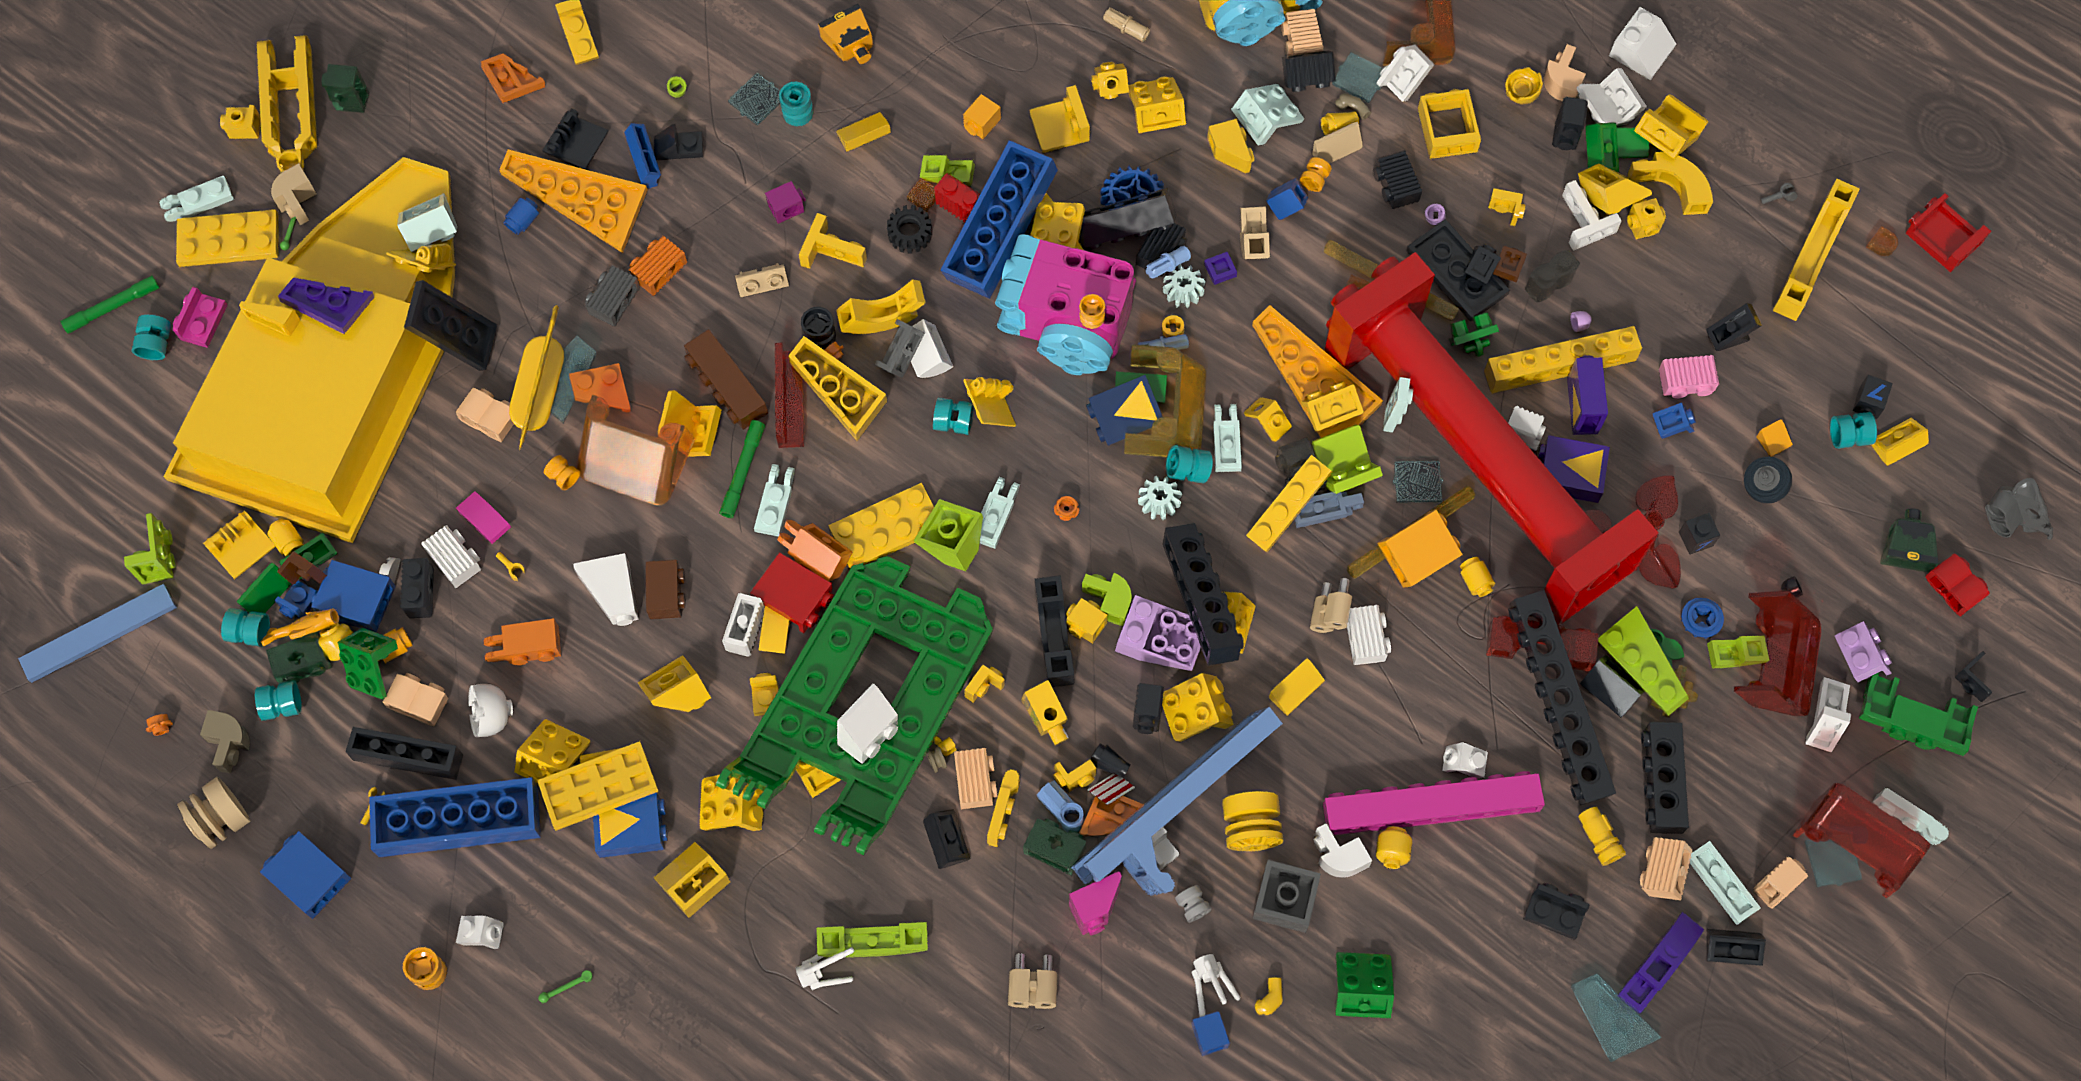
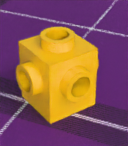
(1110, 80)
(1646, 218)

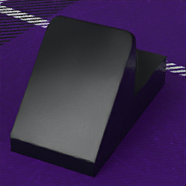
(676, 145)
(1734, 328)

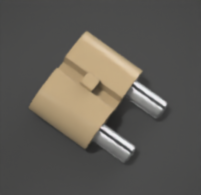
(1331, 609)
(1032, 988)

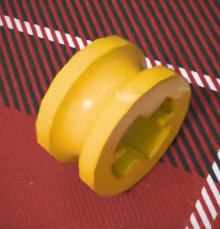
(1178, 323)

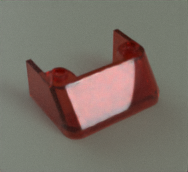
(1793, 651)
(1866, 834)

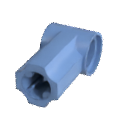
(1061, 805)

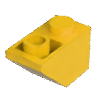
(1229, 145)

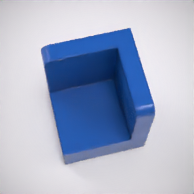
(1287, 199)
(1210, 1033)

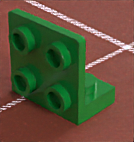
(360, 656)
(1364, 985)

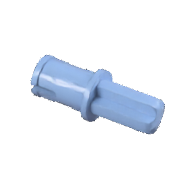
(1168, 262)

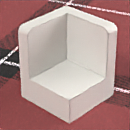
(1163, 849)

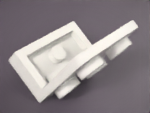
(1613, 99)

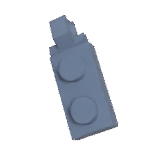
(1328, 508)

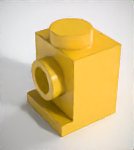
(241, 123)

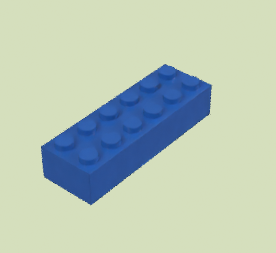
(999, 218)
(454, 817)

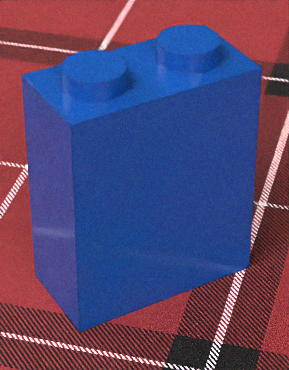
(355, 594)
(305, 874)

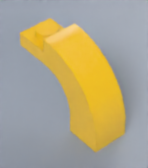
(1681, 176)
(879, 315)

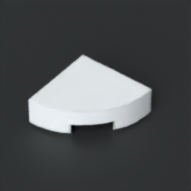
(391, 568)

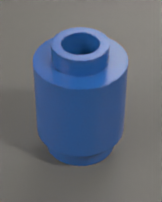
(521, 215)

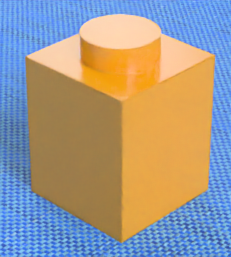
(981, 117)

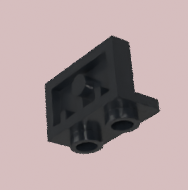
(1556, 910)

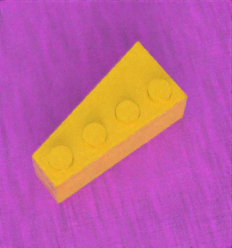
(841, 389)

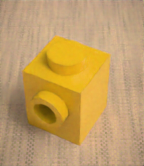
(1086, 620)

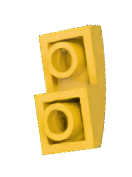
(774, 632)

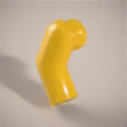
(1272, 999)

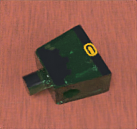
(1911, 544)

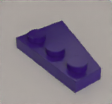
(326, 304)

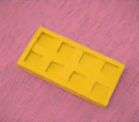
(227, 238)
(883, 526)
(597, 786)

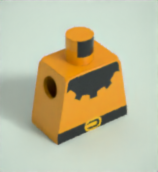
(848, 34)

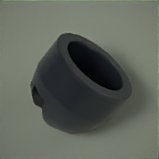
(1792, 586)

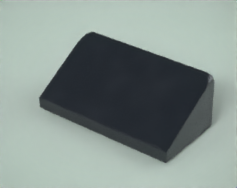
(946, 838)
(1735, 947)

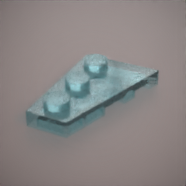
(577, 358)

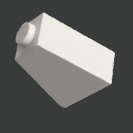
(611, 587)

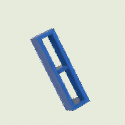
(642, 154)

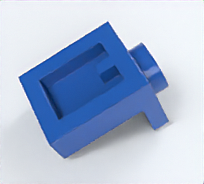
(1674, 420)
(296, 601)

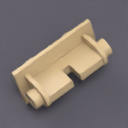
(757, 282)

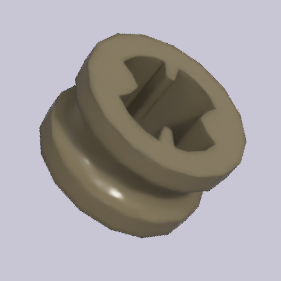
(936, 759)

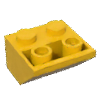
(1610, 189)
(692, 879)

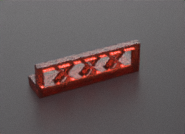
(788, 401)

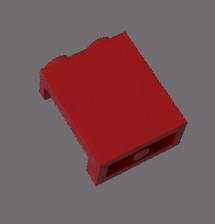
(1945, 233)
(793, 592)

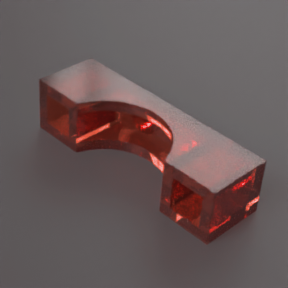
(1579, 643)

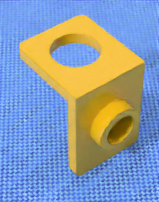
(1270, 417)

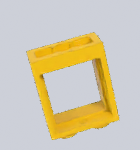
(1452, 144)

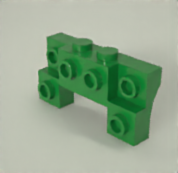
(1916, 721)

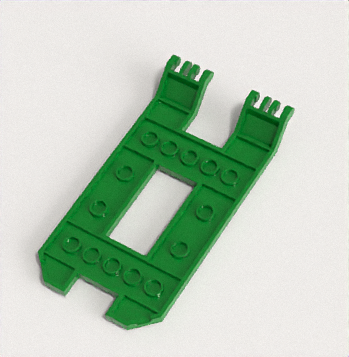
(798, 717)

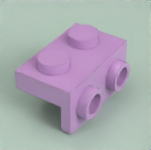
(1862, 651)

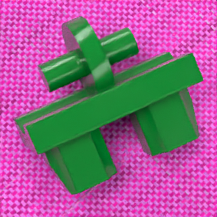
(1483, 328)

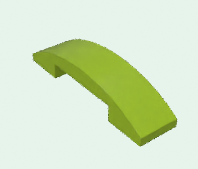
(873, 940)

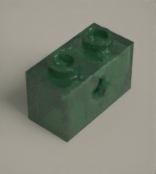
(345, 88)
(285, 659)
(1062, 858)

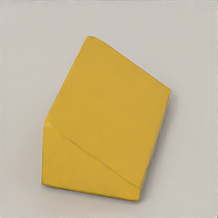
(863, 131)
(1900, 441)
(1296, 687)

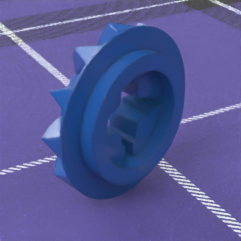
(1702, 606)

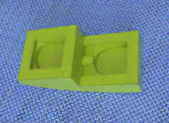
(936, 166)
(1738, 652)

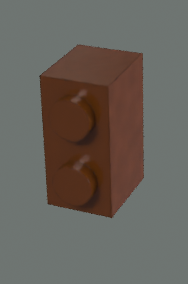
(664, 589)

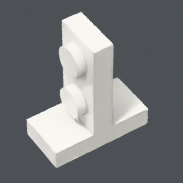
(1591, 227)
(1830, 715)

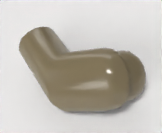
(1354, 102)

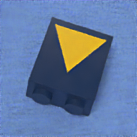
(1124, 410)

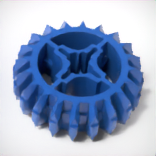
(1126, 183)

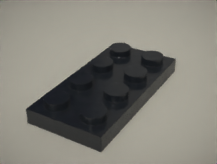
(1447, 258)
(450, 325)

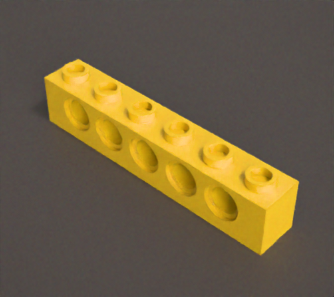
(1557, 359)

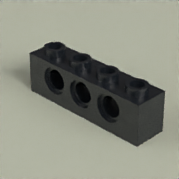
(1670, 737)

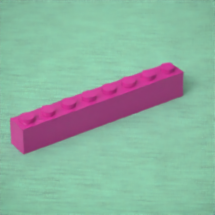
(1434, 803)

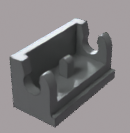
(901, 349)

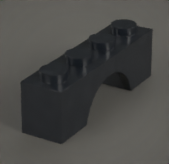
(1054, 631)

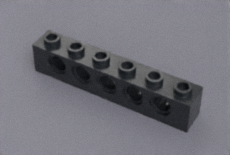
(1202, 594)

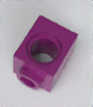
(785, 201)

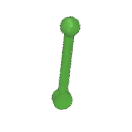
(284, 245)
(586, 976)

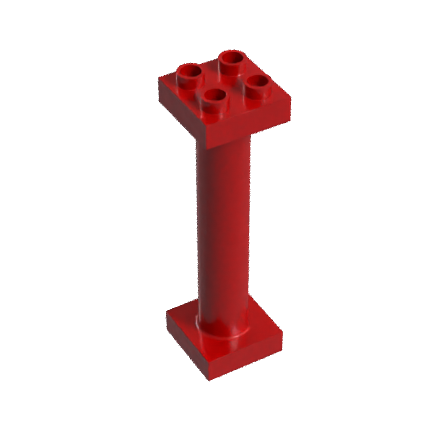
(1387, 323)

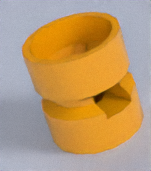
(424, 968)

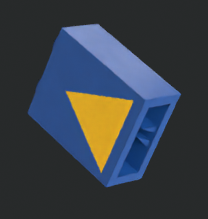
(631, 828)

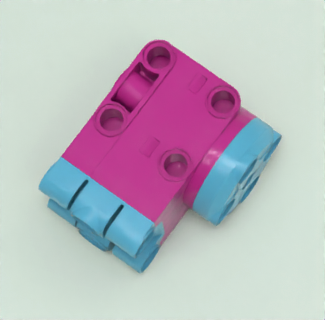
(1043, 298)

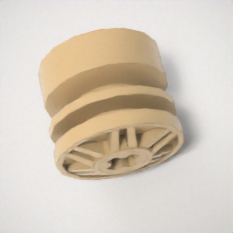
(213, 813)

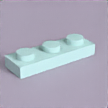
(1397, 404)
(1723, 883)

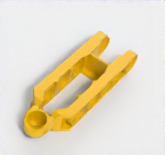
(274, 80)

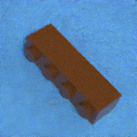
(725, 379)

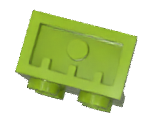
(1346, 458)
(156, 563)

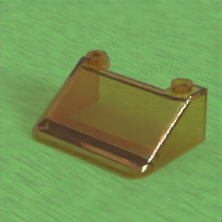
(630, 459)

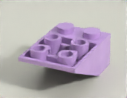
(1158, 635)

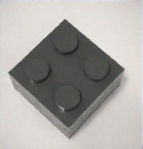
(1286, 896)

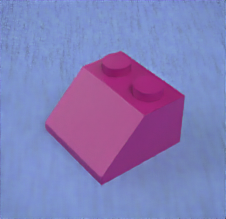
(1095, 903)

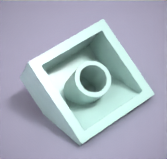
(427, 223)

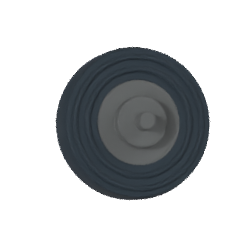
(1767, 480)

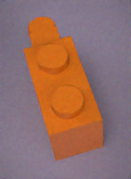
(815, 550)
(525, 642)

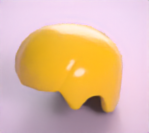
(1524, 85)

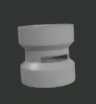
(1193, 904)

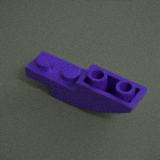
(1661, 963)

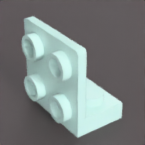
(1264, 110)

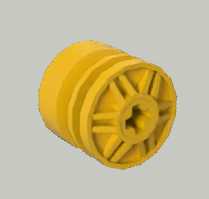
(1252, 821)

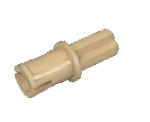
(1126, 24)

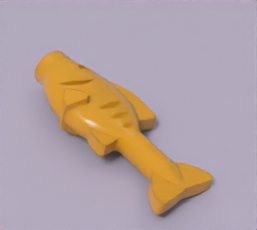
(308, 624)

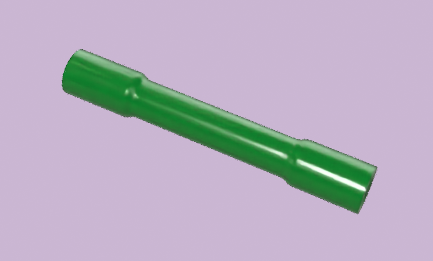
(135, 291)
(751, 442)

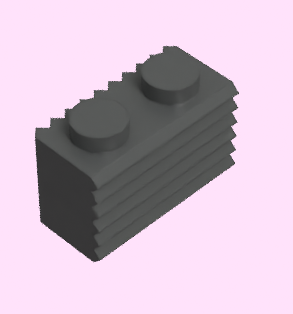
(612, 295)

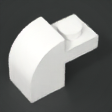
(1342, 860)

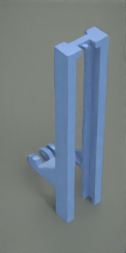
(1132, 840)

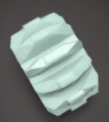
(1193, 286)
(1159, 488)

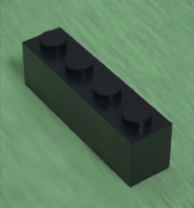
(1127, 218)
(404, 753)

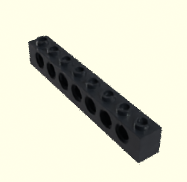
(1538, 606)

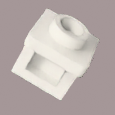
(1465, 759)
(480, 931)

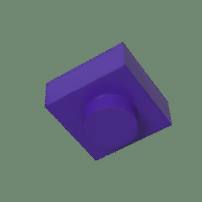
(1220, 268)

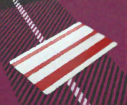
(1111, 788)

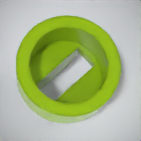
(673, 84)

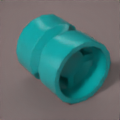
(796, 103)
(151, 337)
(944, 416)
(1849, 430)
(1189, 464)
(241, 626)
(273, 701)

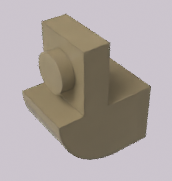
(228, 734)

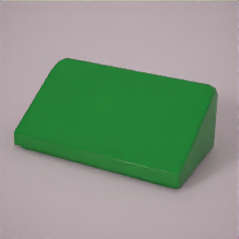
(1631, 144)
(1602, 145)
(315, 551)
(264, 590)

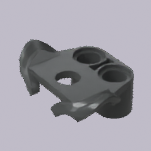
(2011, 508)

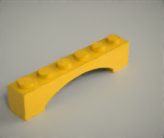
(1815, 249)

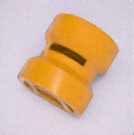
(1316, 173)
(1092, 311)
(560, 471)

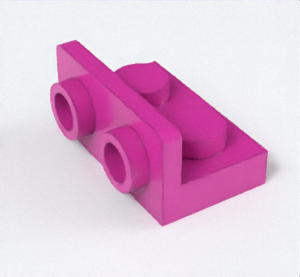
(199, 318)

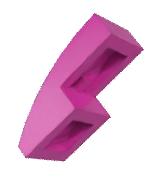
(483, 517)

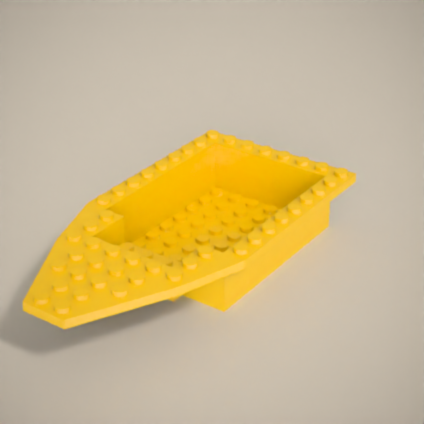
(319, 414)

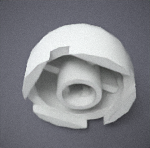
(489, 709)

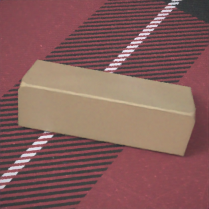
(1338, 143)

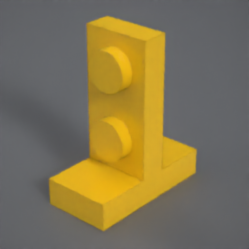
(577, 31)
(829, 245)

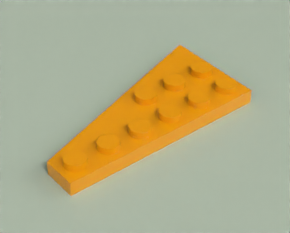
(590, 199)
(1308, 366)

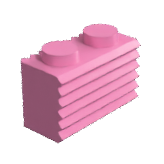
(1688, 376)

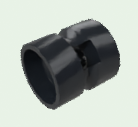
(818, 326)

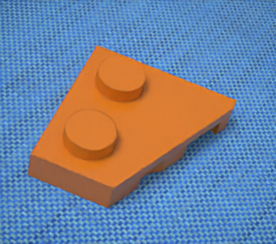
(509, 78)
(601, 382)
(1104, 818)

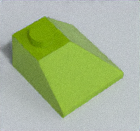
(951, 534)

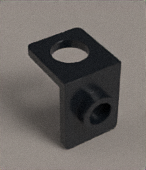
(1971, 683)

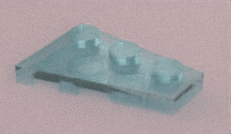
(1613, 1021)

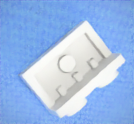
(1405, 71)

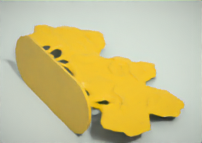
(537, 381)

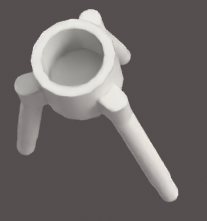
(1210, 970)
(811, 971)

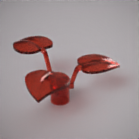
(1660, 501)

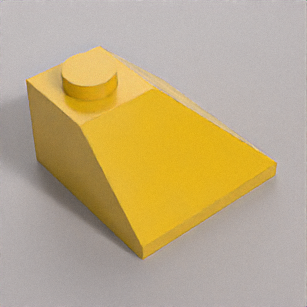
(675, 687)

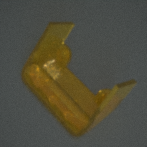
(1187, 421)

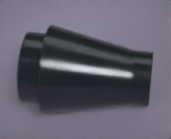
(1110, 761)

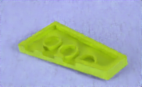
(1641, 657)

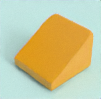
(1774, 438)

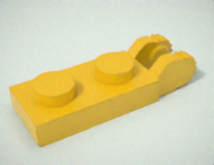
(1003, 806)

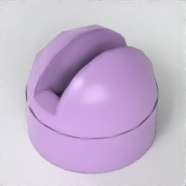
(1429, 213)
(1580, 320)

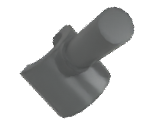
(1781, 194)

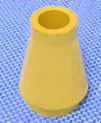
(1336, 121)

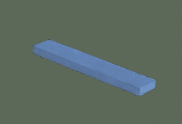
(97, 633)

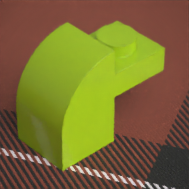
(1115, 595)

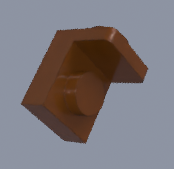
(1510, 263)
(297, 566)

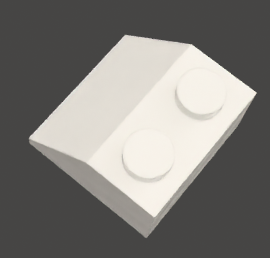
(1643, 44)
(866, 725)

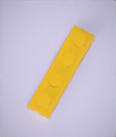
(1289, 503)

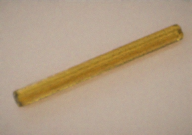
(1367, 267)
(1446, 508)

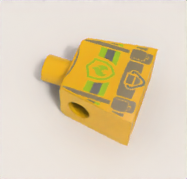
(1043, 701)

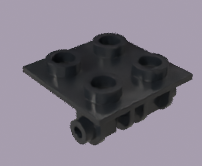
(575, 140)

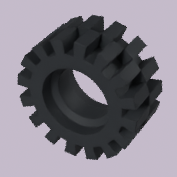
(909, 216)

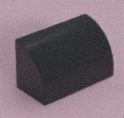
(1612, 686)

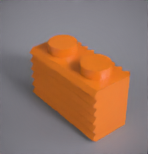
(657, 265)

